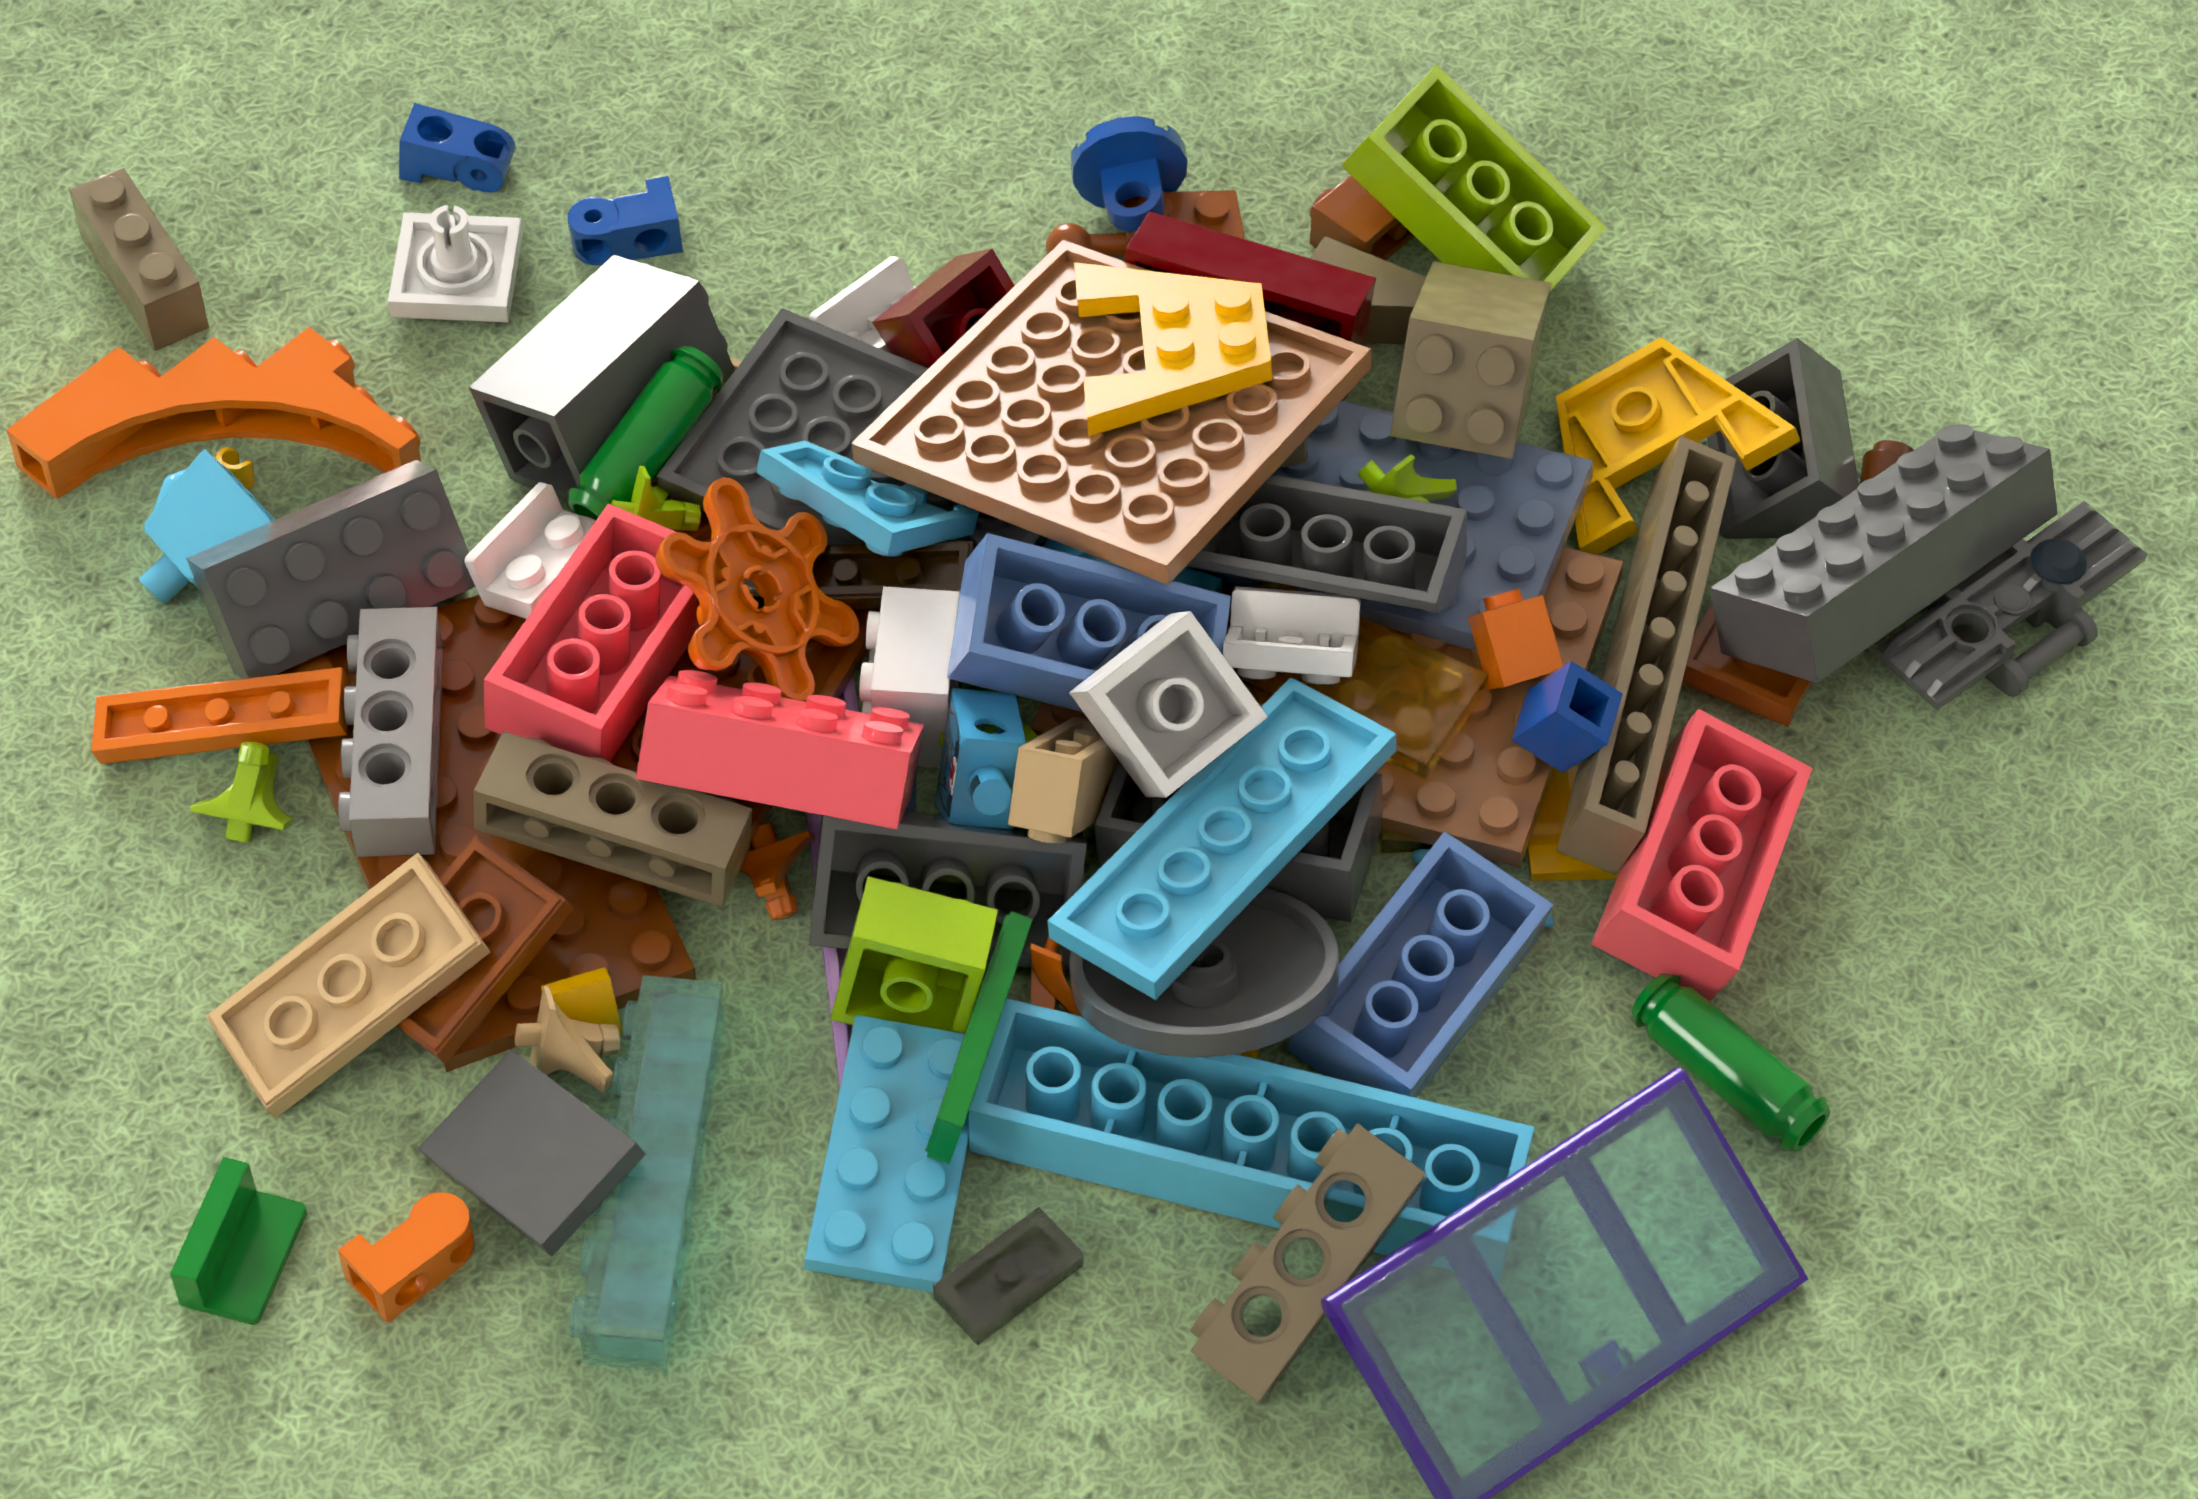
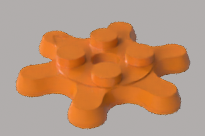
(783, 576)

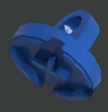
(1127, 161)

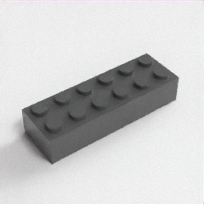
(1884, 552)

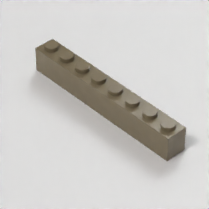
(1649, 654)

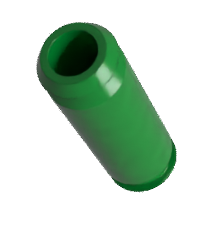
(648, 431)
(1730, 1062)

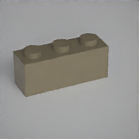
(139, 258)

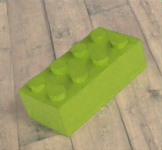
(1471, 187)

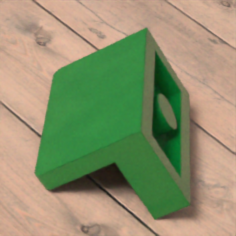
(236, 1246)

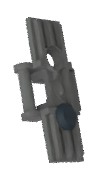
(2030, 581)

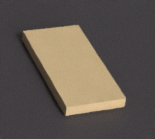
(347, 985)

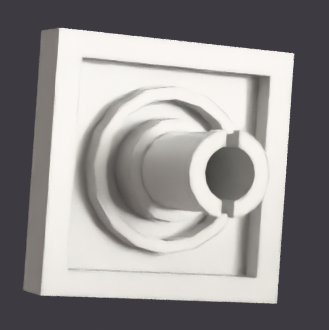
(455, 266)

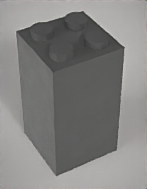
(587, 364)

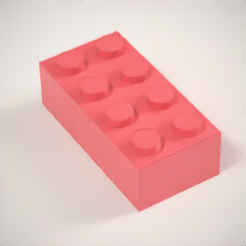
(594, 643)
(780, 749)
(1706, 856)

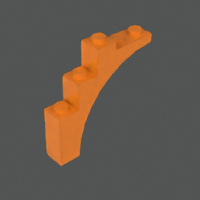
(212, 394)

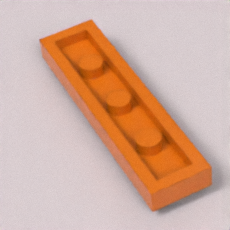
(219, 715)

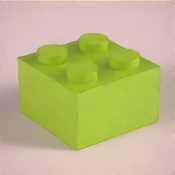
(914, 958)

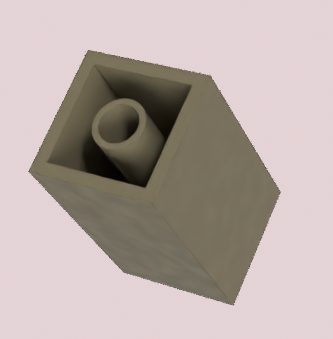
(1470, 360)

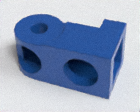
(454, 149)
(627, 225)

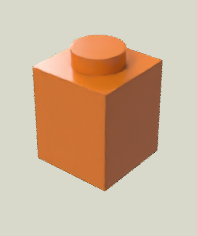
(1514, 639)

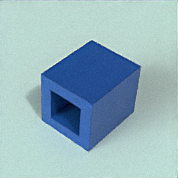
(1567, 717)

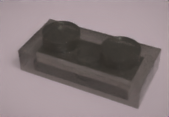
(1008, 1275)

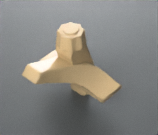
(569, 1044)

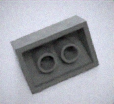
(1807, 476)

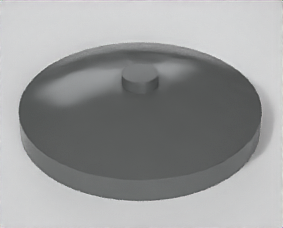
(1244, 992)

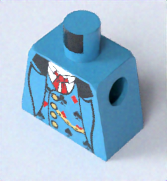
(976, 765)

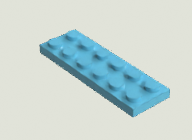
(1221, 839)

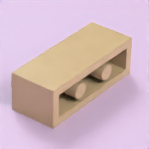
(1061, 781)

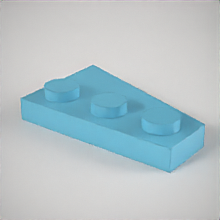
(880, 514)

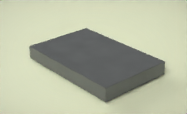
(532, 1152)

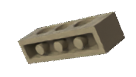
(580, 826)
(1388, 1186)

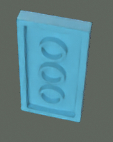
(880, 1199)

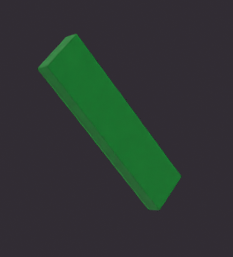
(978, 1038)

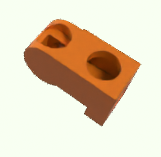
(411, 1256)

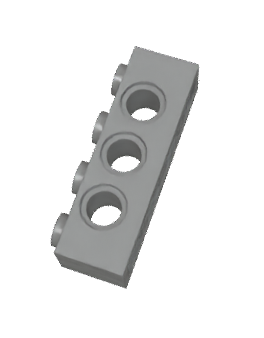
(400, 691)

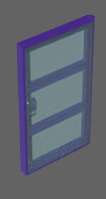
(1564, 1291)

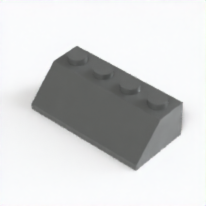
(1344, 543)
(957, 861)

